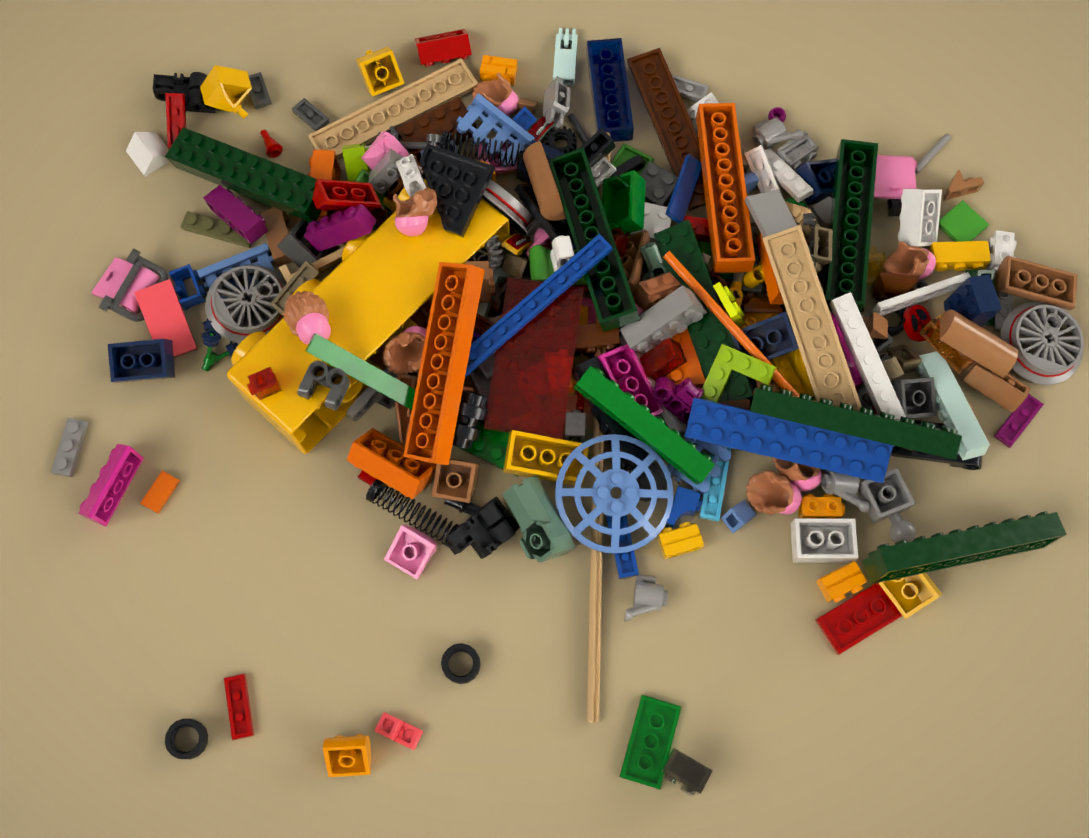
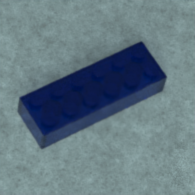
(610, 88)

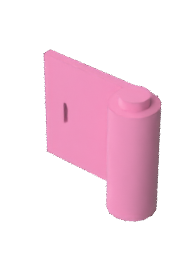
(894, 175)
(115, 276)

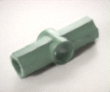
(653, 258)

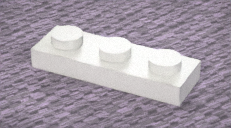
(761, 167)

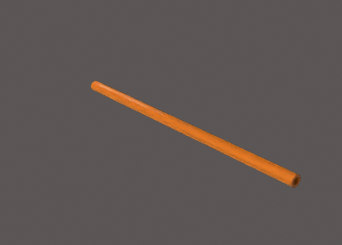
(724, 318)

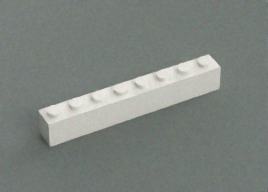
(865, 356)

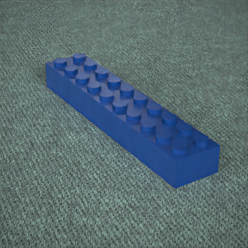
(787, 440)

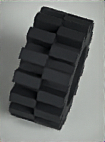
(563, 134)

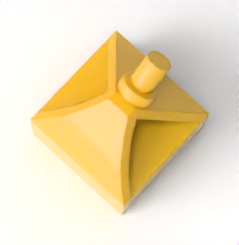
(379, 71)
(226, 89)

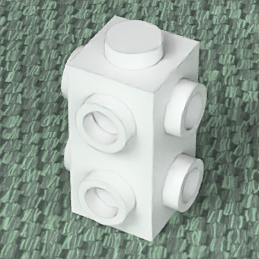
(1000, 246)

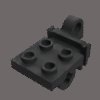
(185, 85)
(484, 530)

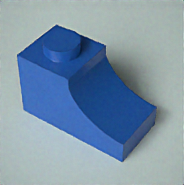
(684, 503)

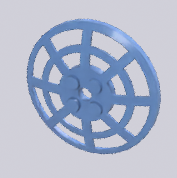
(605, 502)

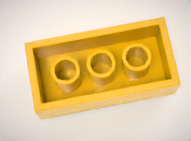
(541, 457)

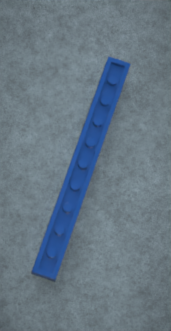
(537, 301)

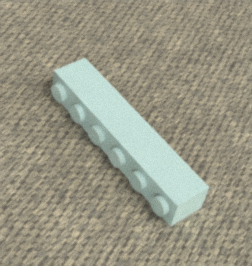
(953, 406)

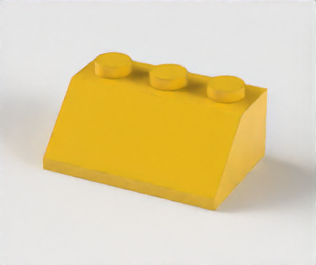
(911, 593)

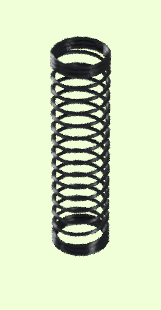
(445, 143)
(377, 486)

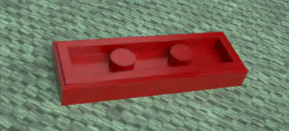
(174, 115)
(238, 707)

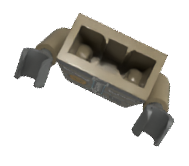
(819, 242)

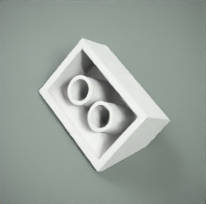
(919, 216)

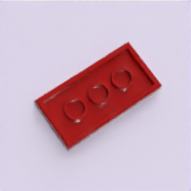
(858, 618)

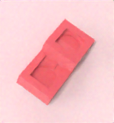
(398, 731)

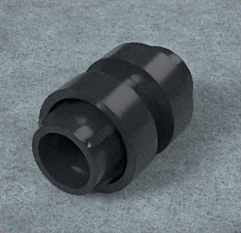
(471, 410)

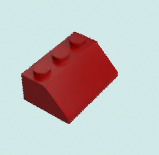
(443, 47)
(344, 194)

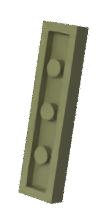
(212, 228)

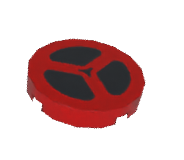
(915, 320)

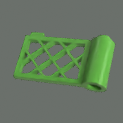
(541, 265)

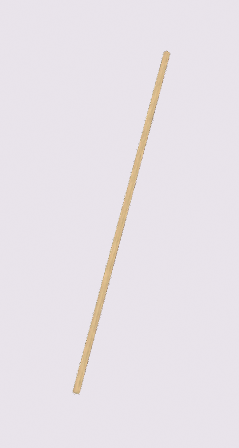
(594, 648)

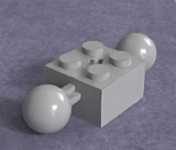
(898, 501)

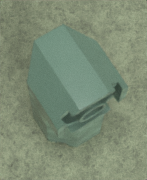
(538, 520)

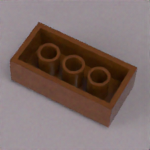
(435, 122)

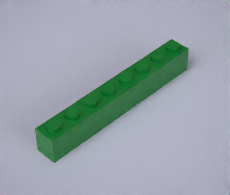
(644, 425)

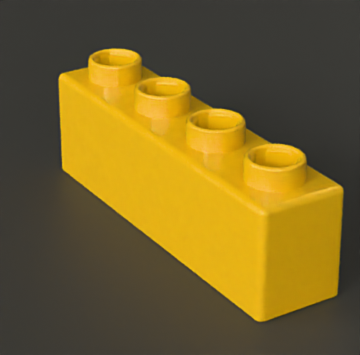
(370, 297)

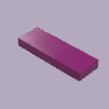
(1018, 421)

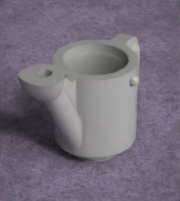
(771, 132)
(844, 487)
(647, 597)

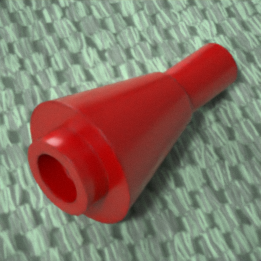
(272, 147)

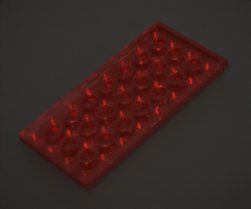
(535, 365)

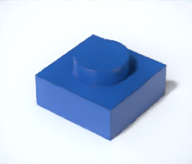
(525, 119)

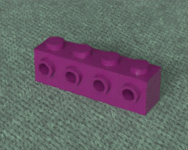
(236, 214)
(340, 227)

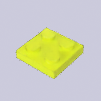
(727, 298)

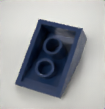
(820, 177)

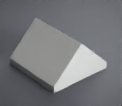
(147, 151)

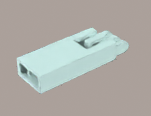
(565, 58)

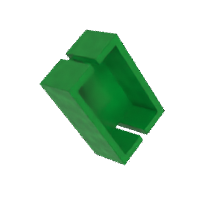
(624, 202)

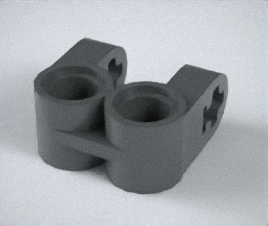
(327, 379)

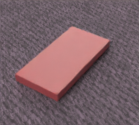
(165, 316)

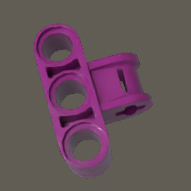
(676, 398)

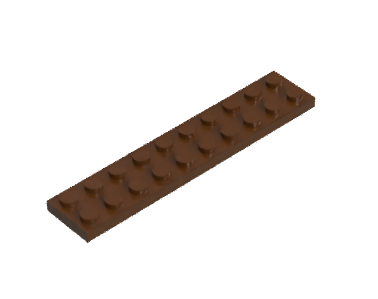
(668, 115)

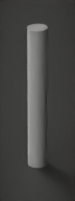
(932, 152)

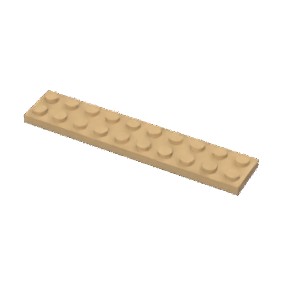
(396, 108)
(810, 317)

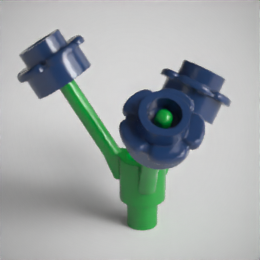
(211, 339)

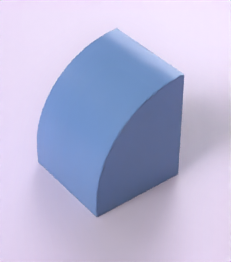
(751, 181)
(738, 516)

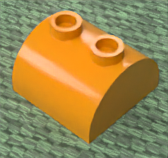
(347, 755)

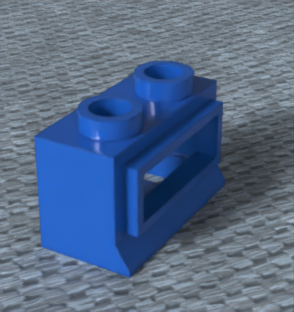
(179, 276)

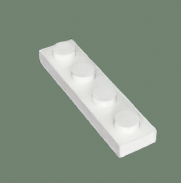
(788, 177)

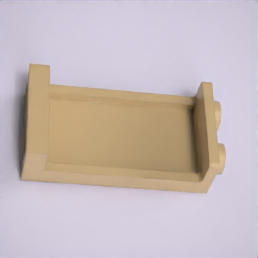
(321, 265)

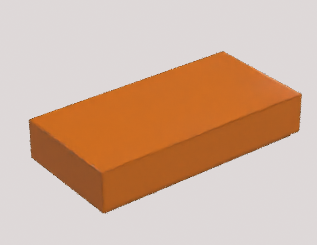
(160, 492)

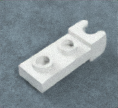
(410, 175)

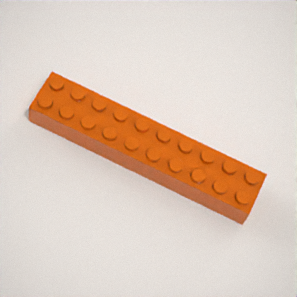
(725, 188)
(444, 363)

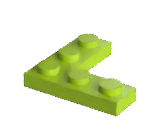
(729, 360)

